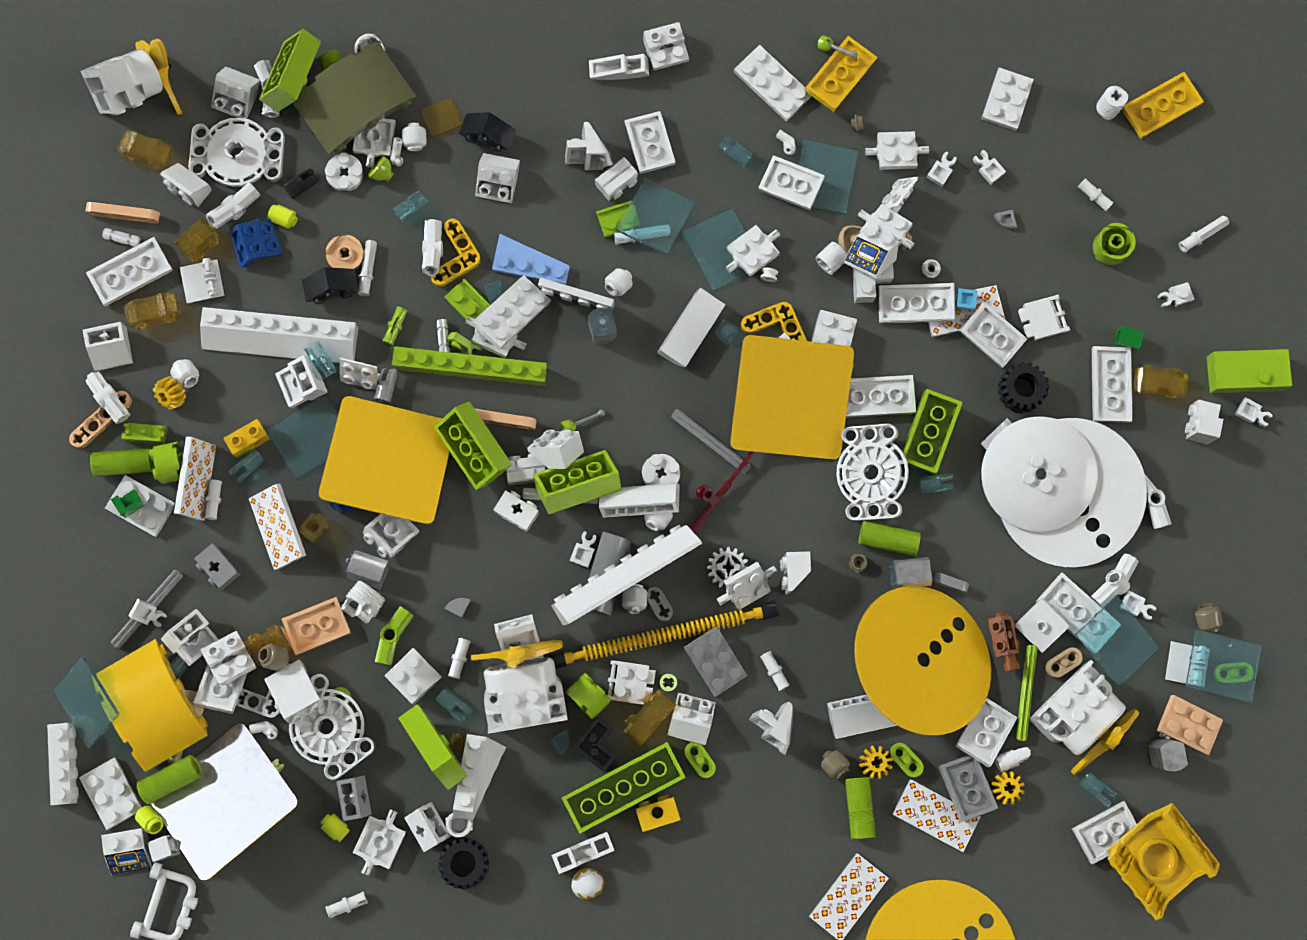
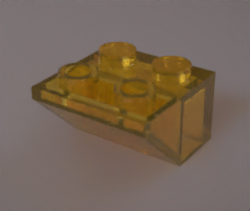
(273, 635)

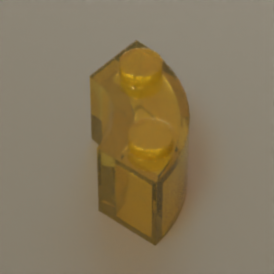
(144, 150)
(152, 310)
(1161, 382)
(649, 717)

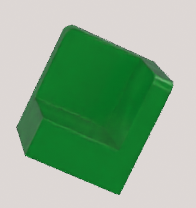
(1128, 337)
(128, 503)

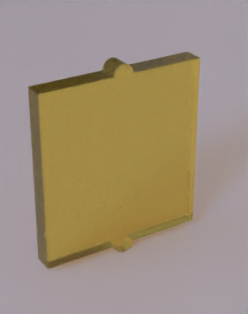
(441, 117)

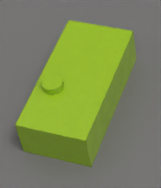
(290, 70)
(1249, 371)
(930, 431)
(472, 445)
(578, 483)
(433, 747)

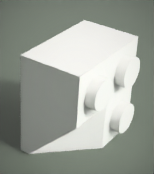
(413, 676)

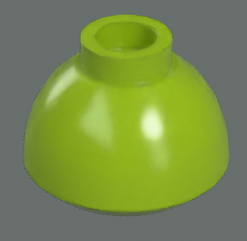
(381, 170)

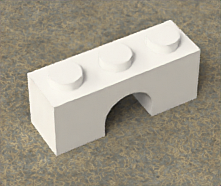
(582, 852)

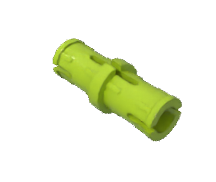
(395, 326)

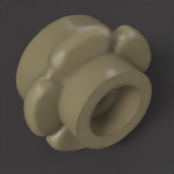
(857, 123)
(863, 562)

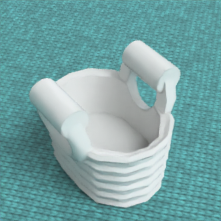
(368, 602)

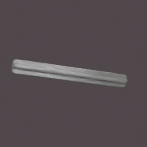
(709, 439)
(155, 599)

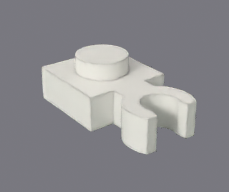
(991, 169)
(941, 171)
(1178, 295)
(1251, 411)
(582, 552)
(1136, 605)
(144, 612)

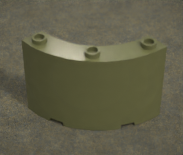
(353, 97)

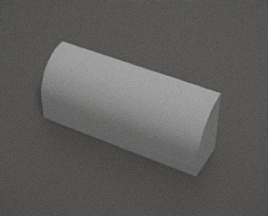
(609, 552)

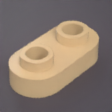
(1063, 663)

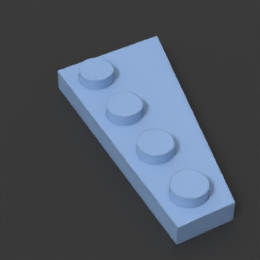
(522, 260)

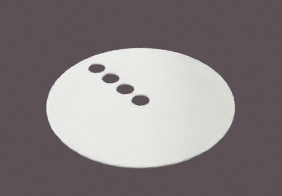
(1116, 504)

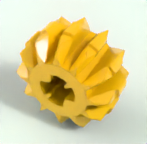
(169, 393)
(870, 757)
(1005, 795)

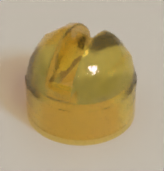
(456, 741)

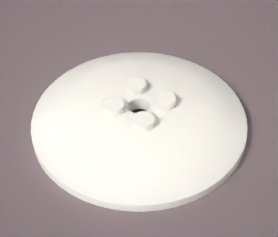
(1011, 478)

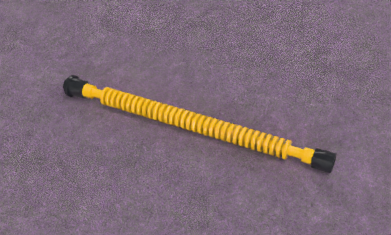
(765, 611)

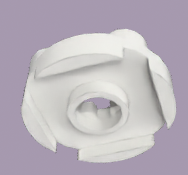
(334, 168)
(657, 462)

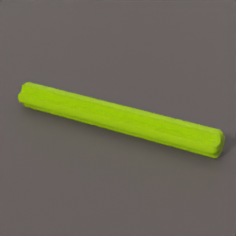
(1026, 693)

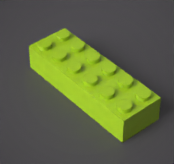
(623, 787)

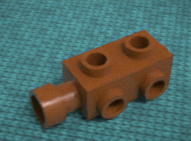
(1002, 639)

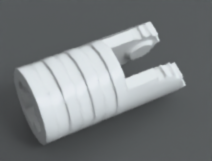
(1011, 759)

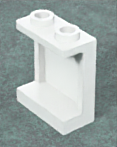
(517, 630)
(294, 692)

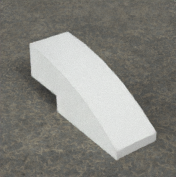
(619, 67)

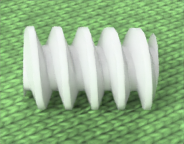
(1111, 102)

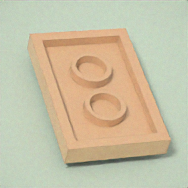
(316, 626)
(1190, 725)

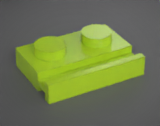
(611, 217)
(466, 300)

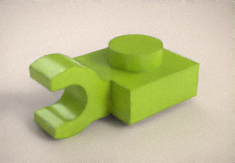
(460, 342)

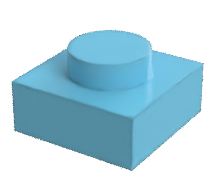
(966, 299)

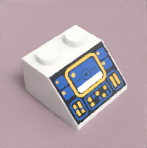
(872, 252)
(126, 851)

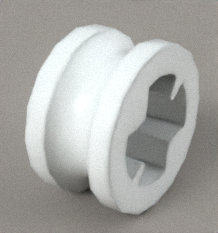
(769, 274)

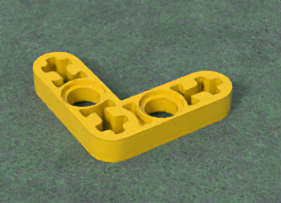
(463, 254)
(776, 318)

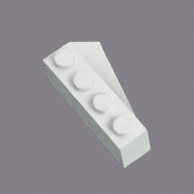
(479, 762)

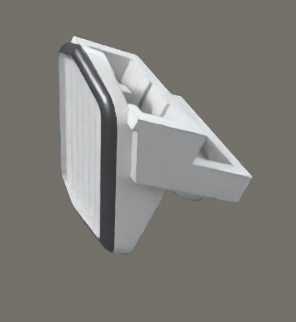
(588, 151)
(776, 728)

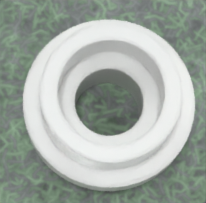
(933, 263)

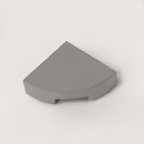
(1006, 219)
(458, 606)

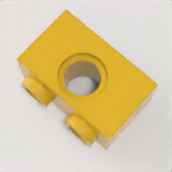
(246, 438)
(645, 817)

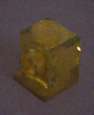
(306, 528)

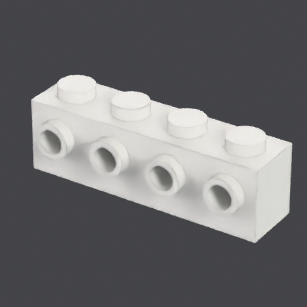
(62, 764)

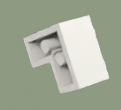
(864, 284)
(1204, 422)

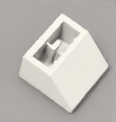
(234, 92)
(497, 177)
(186, 184)
(108, 346)
(557, 448)
(795, 567)
(691, 718)

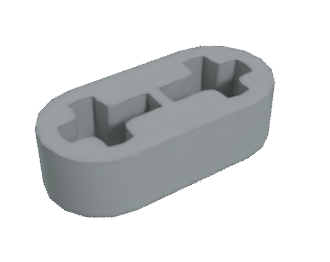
(950, 582)
(663, 601)

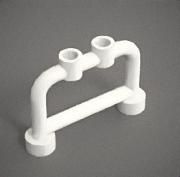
(183, 922)

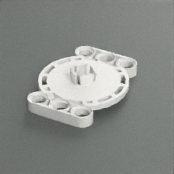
(248, 163)
(857, 463)
(340, 740)

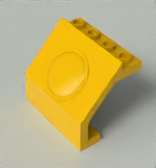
(1161, 858)

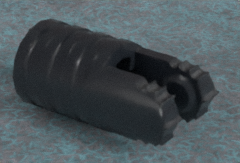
(301, 183)

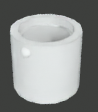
(831, 258)
(458, 827)

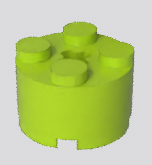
(1122, 245)
(167, 462)
(588, 696)

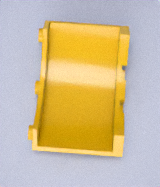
(151, 706)

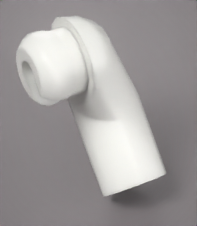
(788, 142)
(395, 158)
(264, 727)

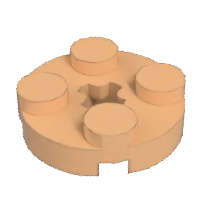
(344, 243)

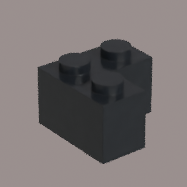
(487, 129)
(330, 283)
(590, 745)

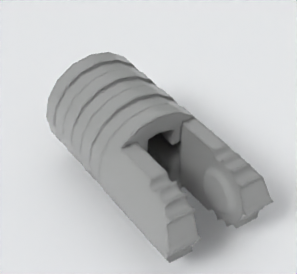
(386, 385)

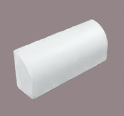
(691, 328)
(641, 500)
(856, 717)

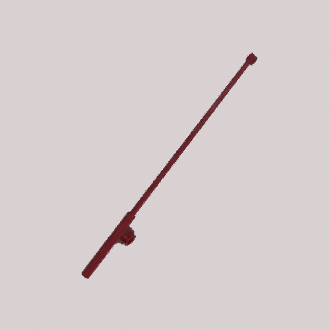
(705, 493)

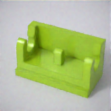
(144, 433)

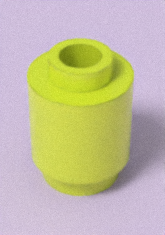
(282, 216)
(149, 819)
(334, 827)

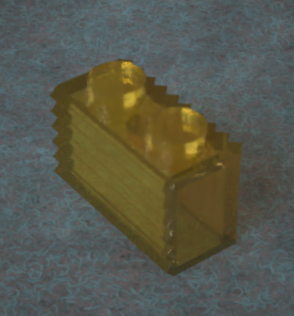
(197, 240)

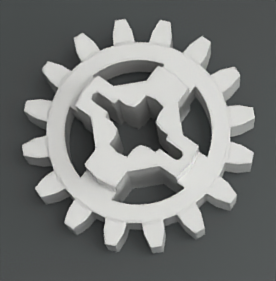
(719, 567)

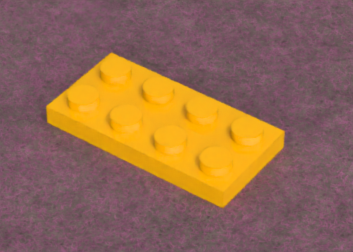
(840, 74)
(1162, 105)

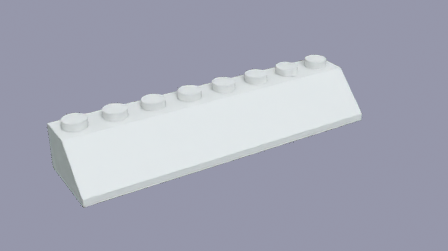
(275, 334)
(625, 575)

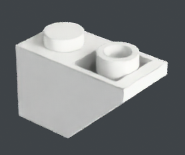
(163, 848)

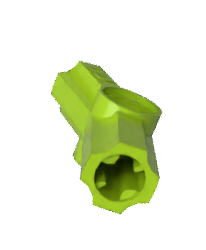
(387, 647)

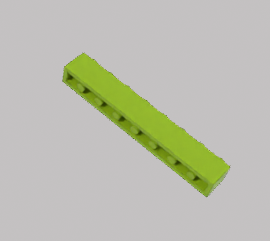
(469, 366)

